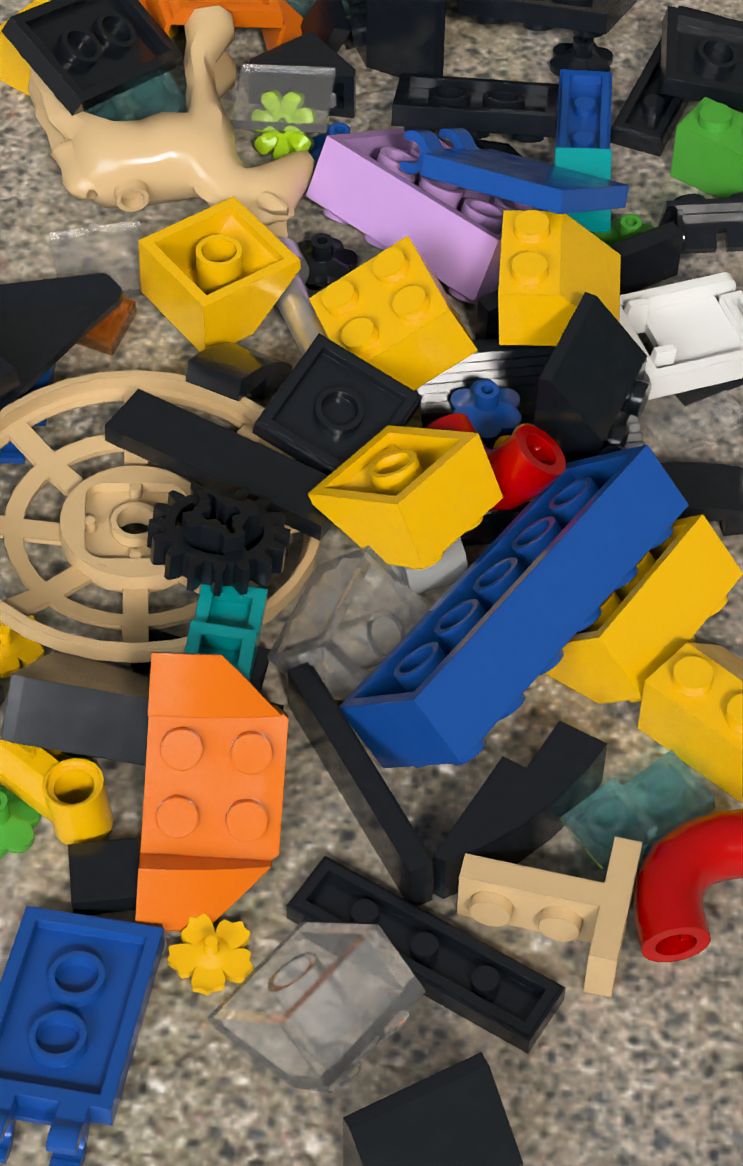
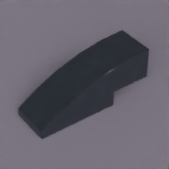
(521, 805)

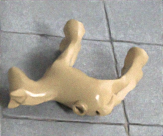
(173, 152)

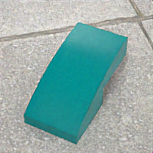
(228, 625)

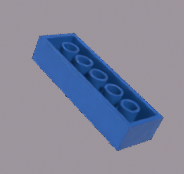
(514, 611)

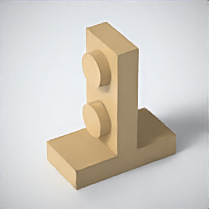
(557, 905)

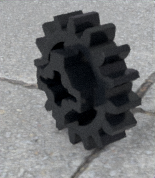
(218, 538)

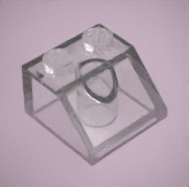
(347, 620)
(320, 1003)

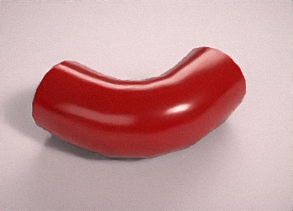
(521, 464)
(675, 878)

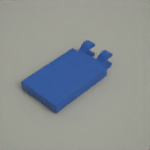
(510, 175)
(71, 1023)

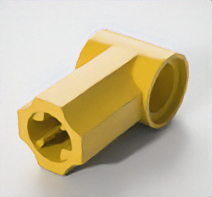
(60, 789)

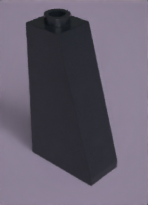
(80, 707)

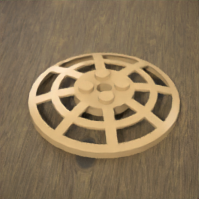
(97, 512)

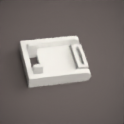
(692, 330)

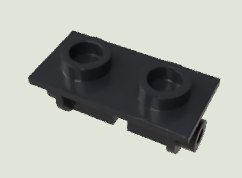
(703, 218)

